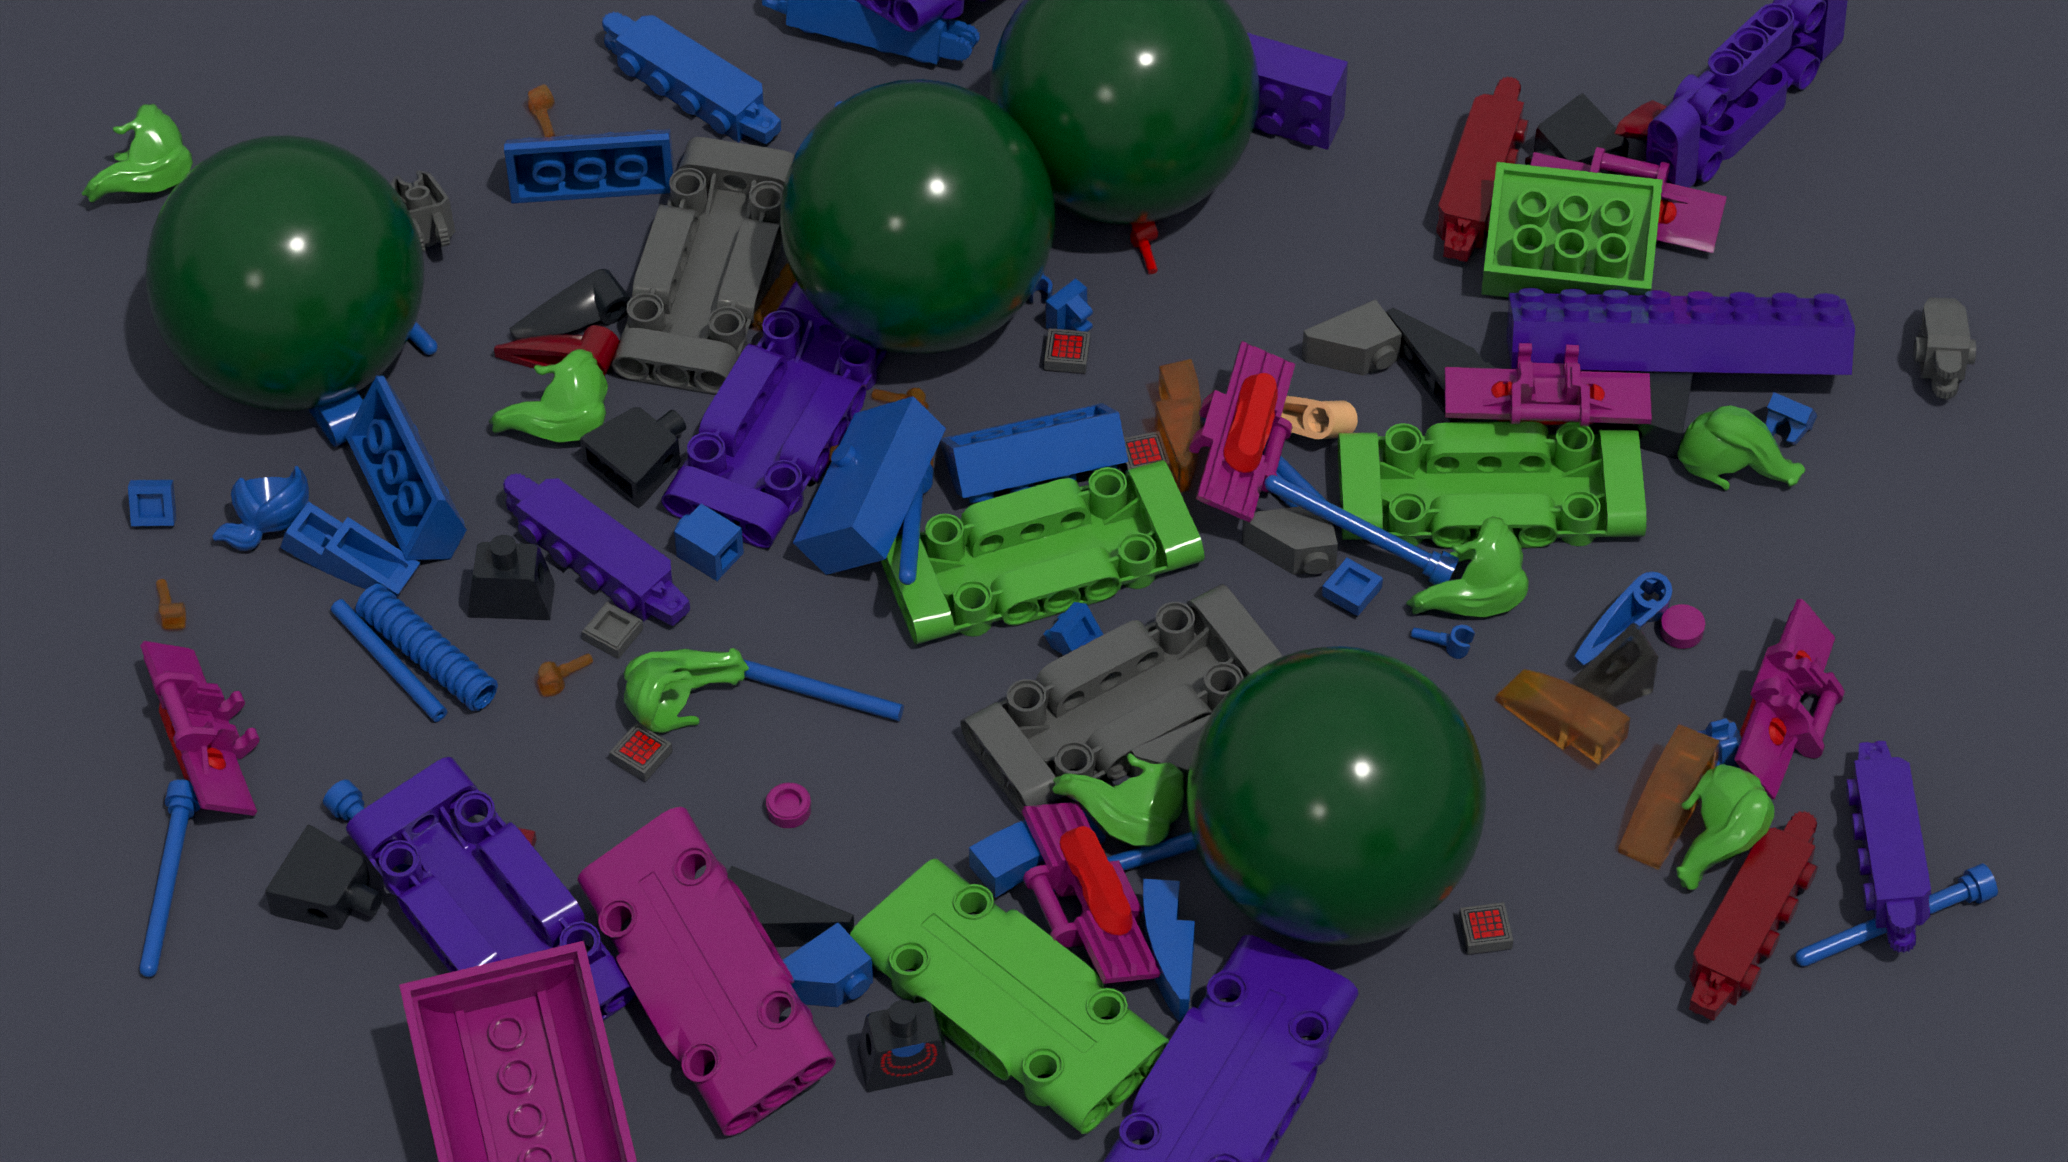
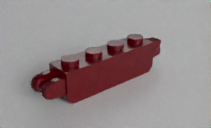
(1488, 138)
(1751, 915)

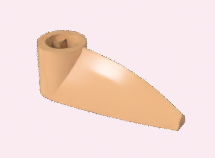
(1319, 418)

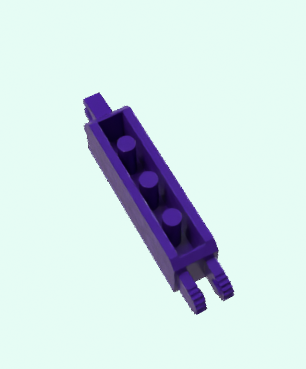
(596, 548)
(1891, 843)

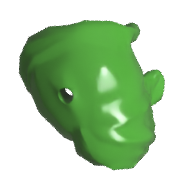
(153, 162)
(568, 405)
(1730, 441)
(1490, 582)
(663, 681)
(1135, 810)
(1735, 819)

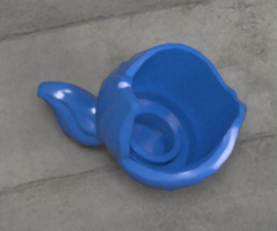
(263, 507)

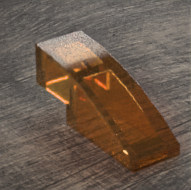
(1179, 418)
(1566, 714)
(1659, 811)

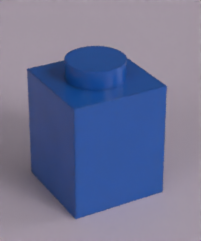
(708, 541)

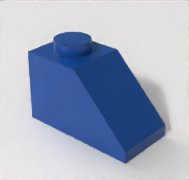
(830, 969)

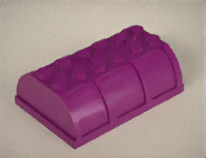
(518, 1062)

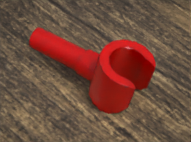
(1140, 237)

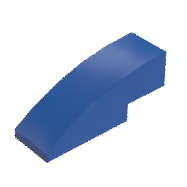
(347, 551)
(1008, 855)
(1169, 942)

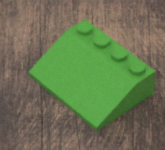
(1570, 231)

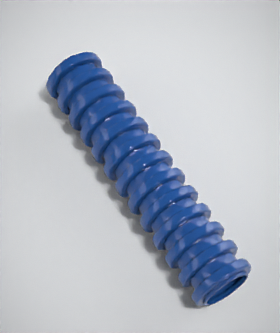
(426, 647)

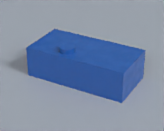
(869, 486)

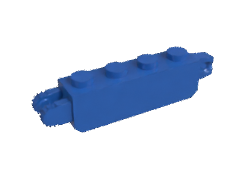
(857, 24)
(690, 76)

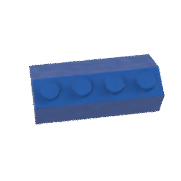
(589, 166)
(1034, 451)
(404, 476)

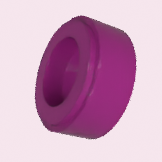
(1682, 626)
(788, 805)

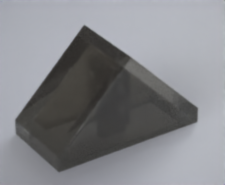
(1622, 669)

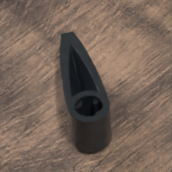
(579, 305)

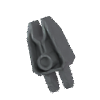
(428, 208)
(1944, 345)

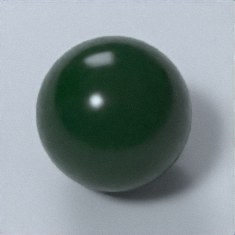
(1129, 100)
(917, 216)
(284, 273)
(1336, 796)

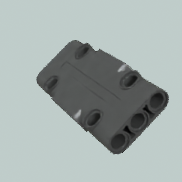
(705, 266)
(1116, 696)

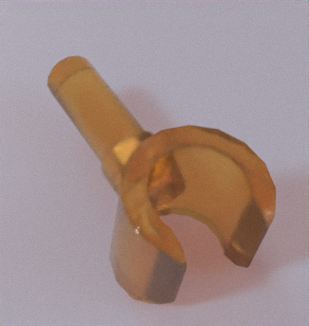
(540, 100)
(892, 397)
(172, 613)
(551, 675)

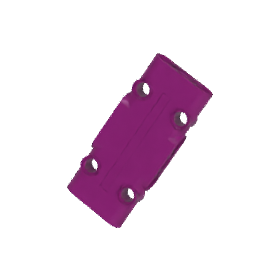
(705, 971)

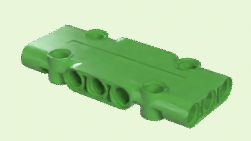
(1469, 471)
(1044, 551)
(1010, 995)

